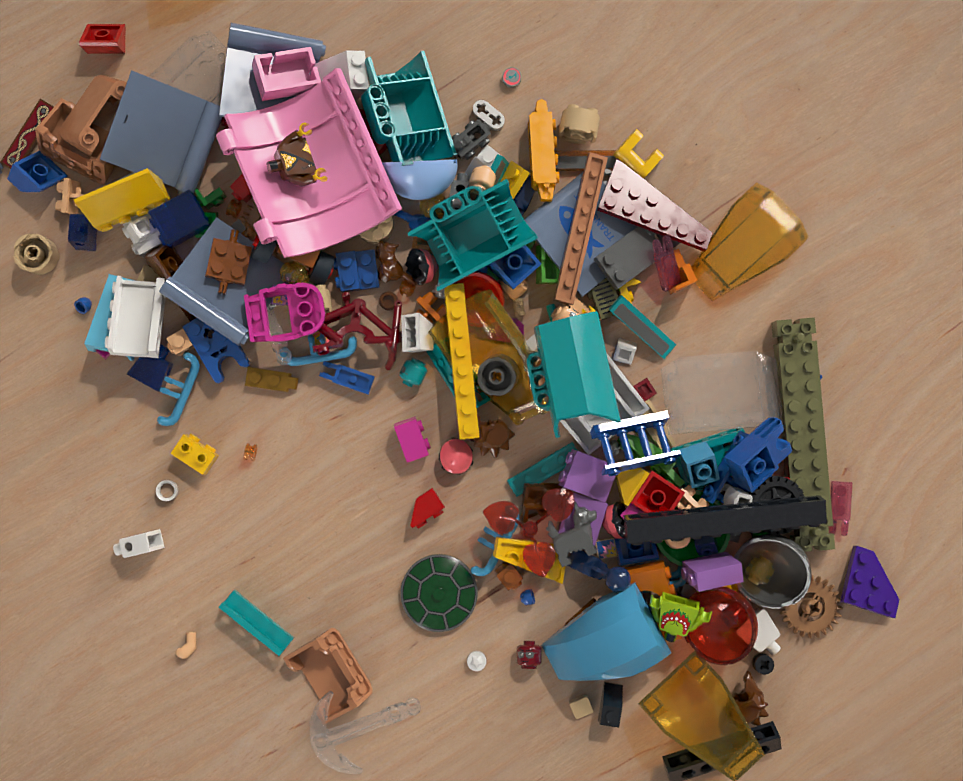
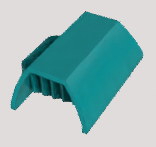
(407, 113)
(475, 233)
(573, 370)

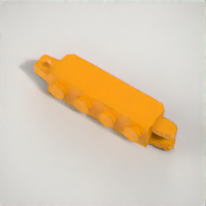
(542, 151)

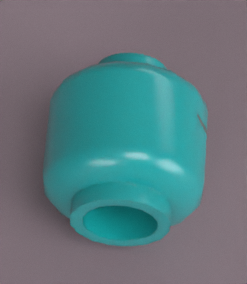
(413, 372)

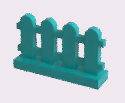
(715, 443)

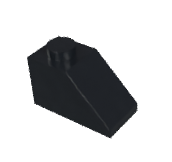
(611, 705)

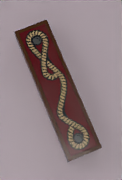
(26, 138)

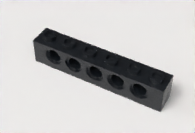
(686, 765)

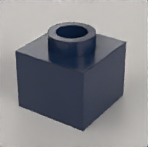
(706, 546)

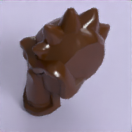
(492, 436)
(751, 701)

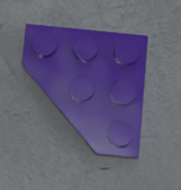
(868, 585)

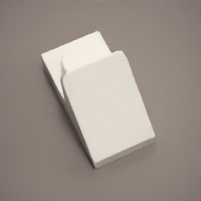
(485, 157)

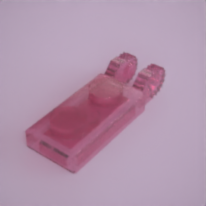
(666, 264)
(841, 505)

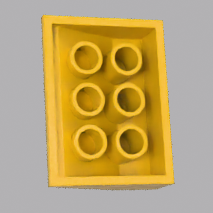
(123, 200)

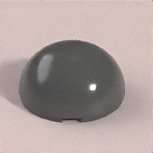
(791, 573)

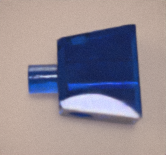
(81, 232)
(152, 370)

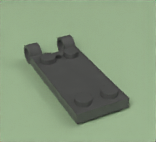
(628, 256)

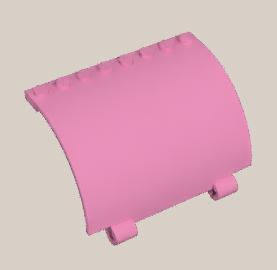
(323, 212)

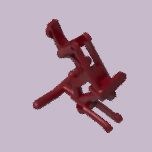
(356, 309)

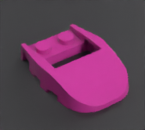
(304, 306)

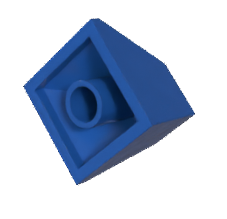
(35, 173)
(515, 266)

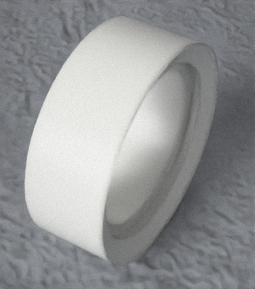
(158, 490)

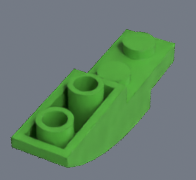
(661, 469)

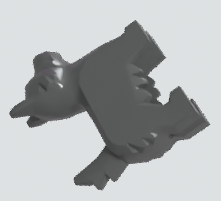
(576, 538)

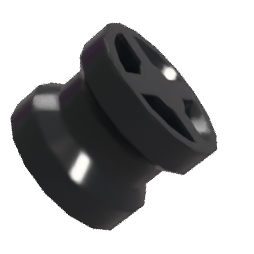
(759, 663)

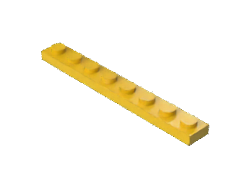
(461, 362)

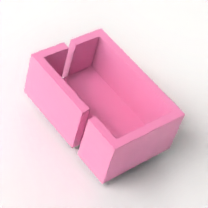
(286, 75)

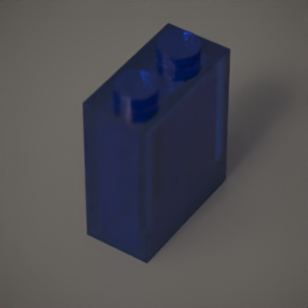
(179, 219)

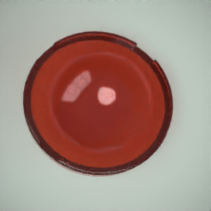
(731, 628)

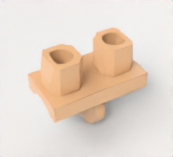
(70, 190)
(689, 502)

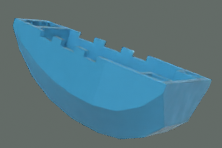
(608, 640)

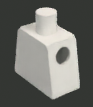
(415, 333)
(139, 544)
(766, 633)

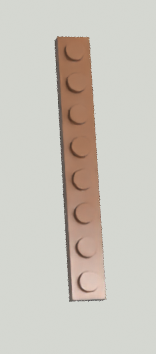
(580, 229)

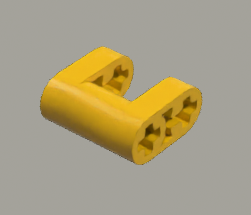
(632, 160)

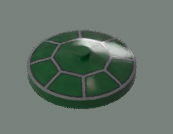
(439, 592)

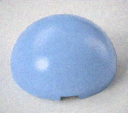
(422, 178)

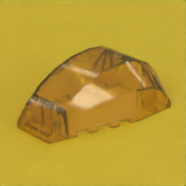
(748, 241)
(704, 717)

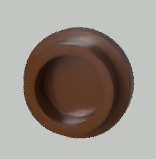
(387, 300)

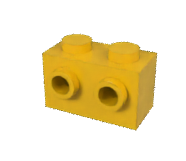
(195, 454)

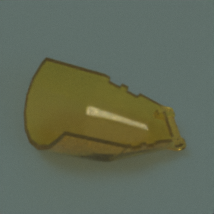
(491, 334)

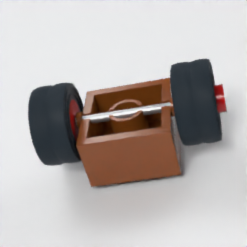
(319, 262)

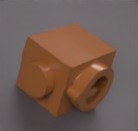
(509, 575)

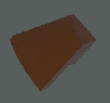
(533, 497)

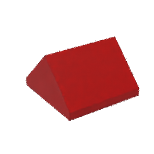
(103, 39)
(657, 495)

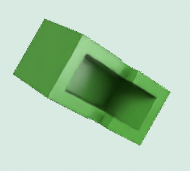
(547, 272)

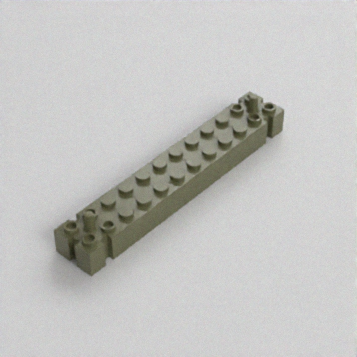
(803, 421)

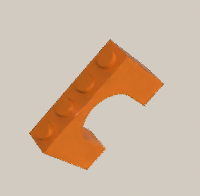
(653, 578)

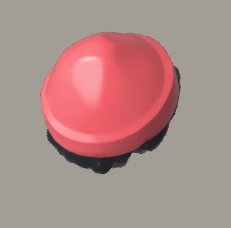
(421, 266)
(456, 456)
(613, 522)

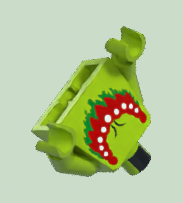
(677, 615)

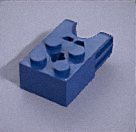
(214, 349)
(758, 455)

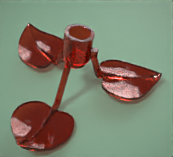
(537, 556)

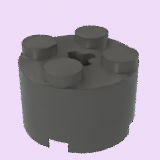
(489, 368)

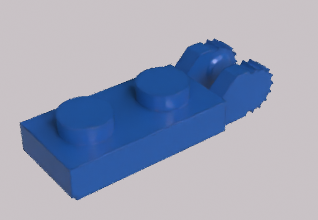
(349, 377)

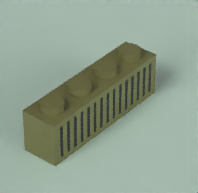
(603, 297)

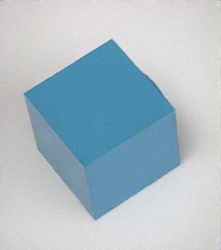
(699, 464)

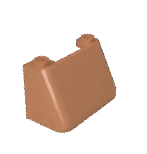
(76, 126)
(57, 149)
(333, 668)

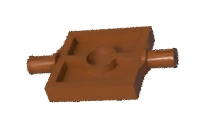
(228, 261)

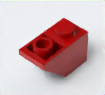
(426, 506)

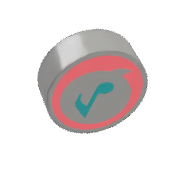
(511, 77)

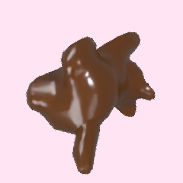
(390, 266)

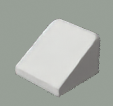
(140, 229)
(625, 351)

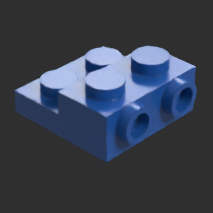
(356, 270)

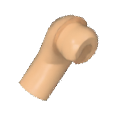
(190, 646)

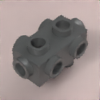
(466, 143)

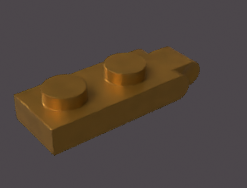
(270, 379)

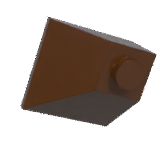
(163, 261)

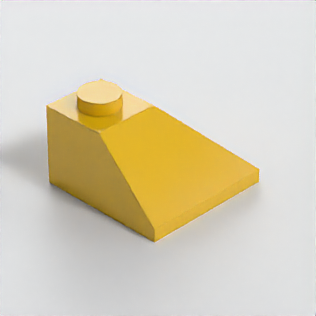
(629, 484)

